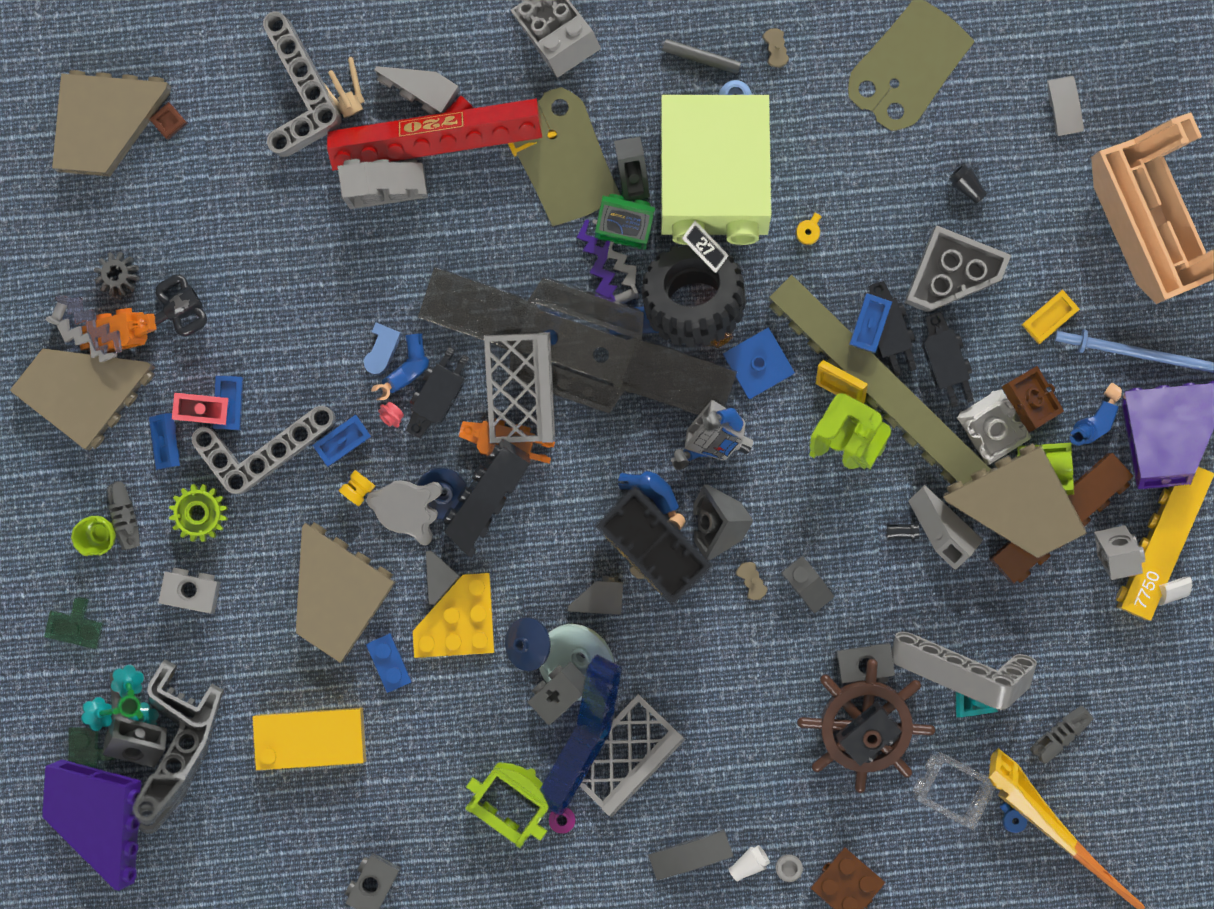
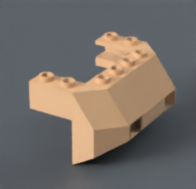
(1150, 212)

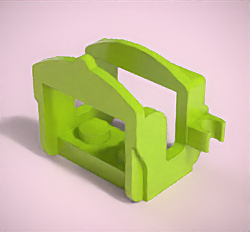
(851, 428)
(524, 782)

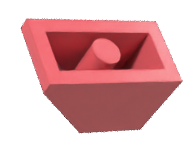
(200, 408)

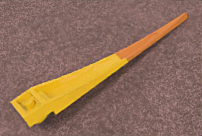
(1024, 798)

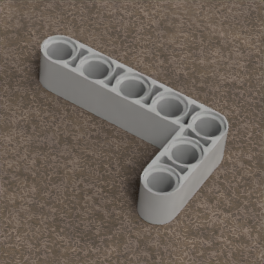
(304, 85)
(265, 453)
(964, 675)

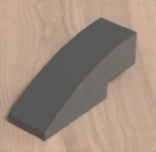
(691, 855)

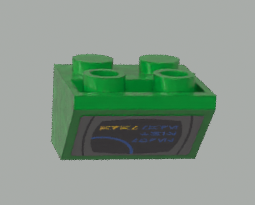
(624, 221)

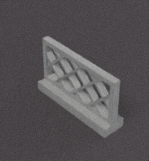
(543, 387)
(646, 766)

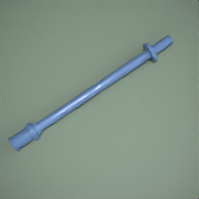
(1084, 341)

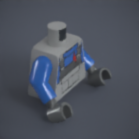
(714, 435)

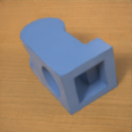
(384, 348)

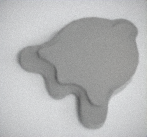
(406, 508)

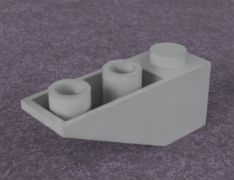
(426, 87)
(945, 530)

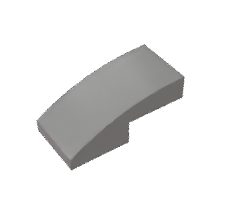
(1065, 105)

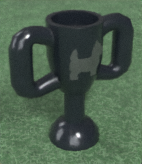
(179, 306)

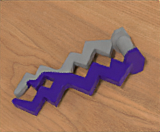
(604, 253)

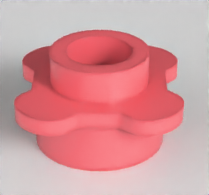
(390, 414)

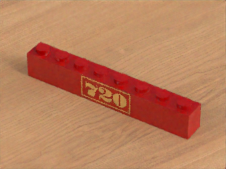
(436, 133)

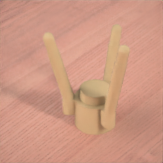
(348, 103)

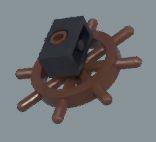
(869, 729)

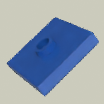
(758, 363)

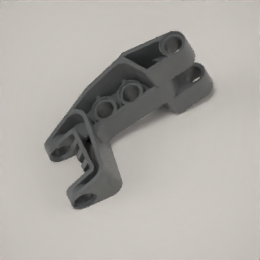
(165, 789)

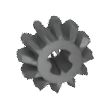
(108, 270)

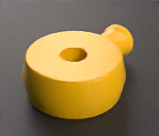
(811, 225)

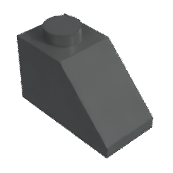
(632, 168)
(807, 584)
(600, 597)

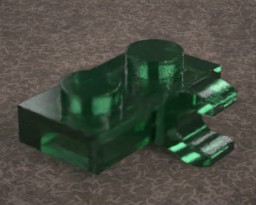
(73, 627)
(84, 747)

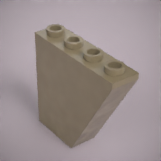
(102, 119)
(81, 392)
(1021, 502)
(336, 592)

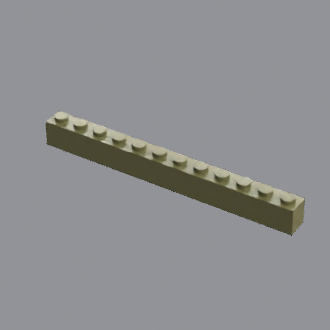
(884, 389)

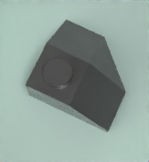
(720, 522)

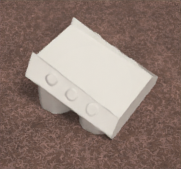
(993, 426)

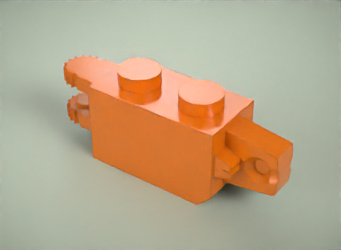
(132, 328)
(479, 434)

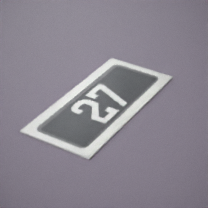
(705, 246)

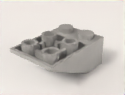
(557, 32)

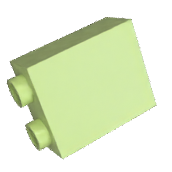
(716, 166)

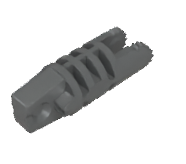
(123, 516)
(1061, 735)

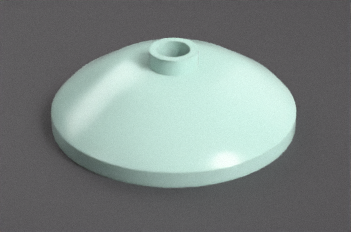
(567, 644)

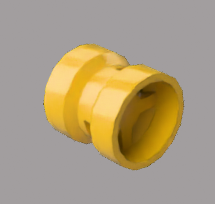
(356, 488)

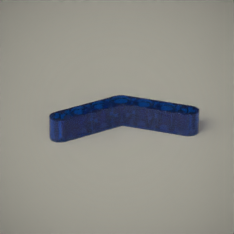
(588, 737)

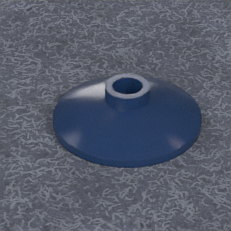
(451, 481)
(535, 641)

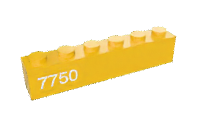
(1163, 545)

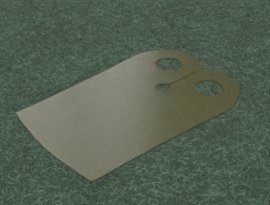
(917, 52)
(571, 168)

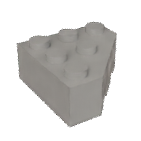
(381, 182)
(953, 269)

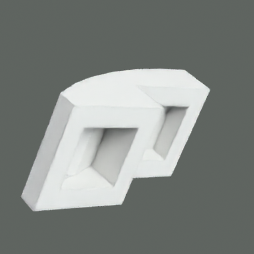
(1175, 590)

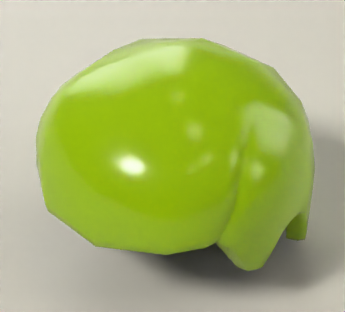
(93, 536)

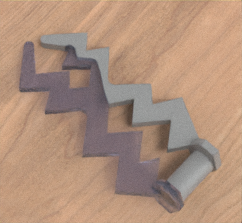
(75, 306)

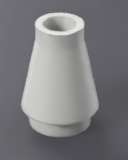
(751, 862)

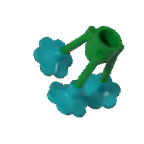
(127, 683)

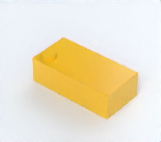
(309, 739)

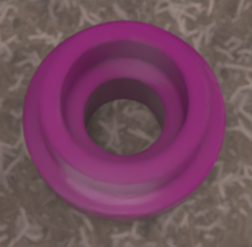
(562, 828)

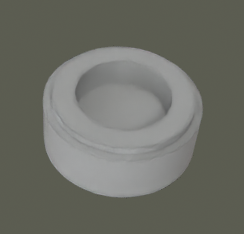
(789, 868)

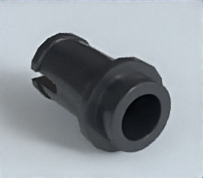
(903, 531)

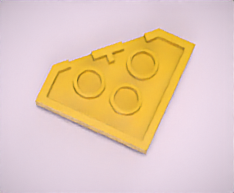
(459, 621)

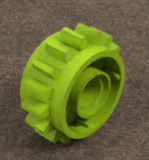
(184, 508)

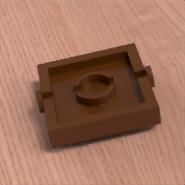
(1032, 400)
(847, 882)

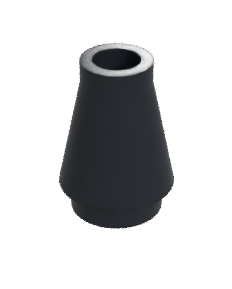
(968, 183)

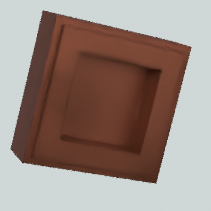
(168, 121)

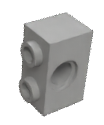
(1119, 552)
(173, 591)

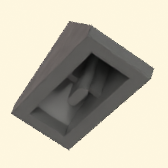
(439, 577)

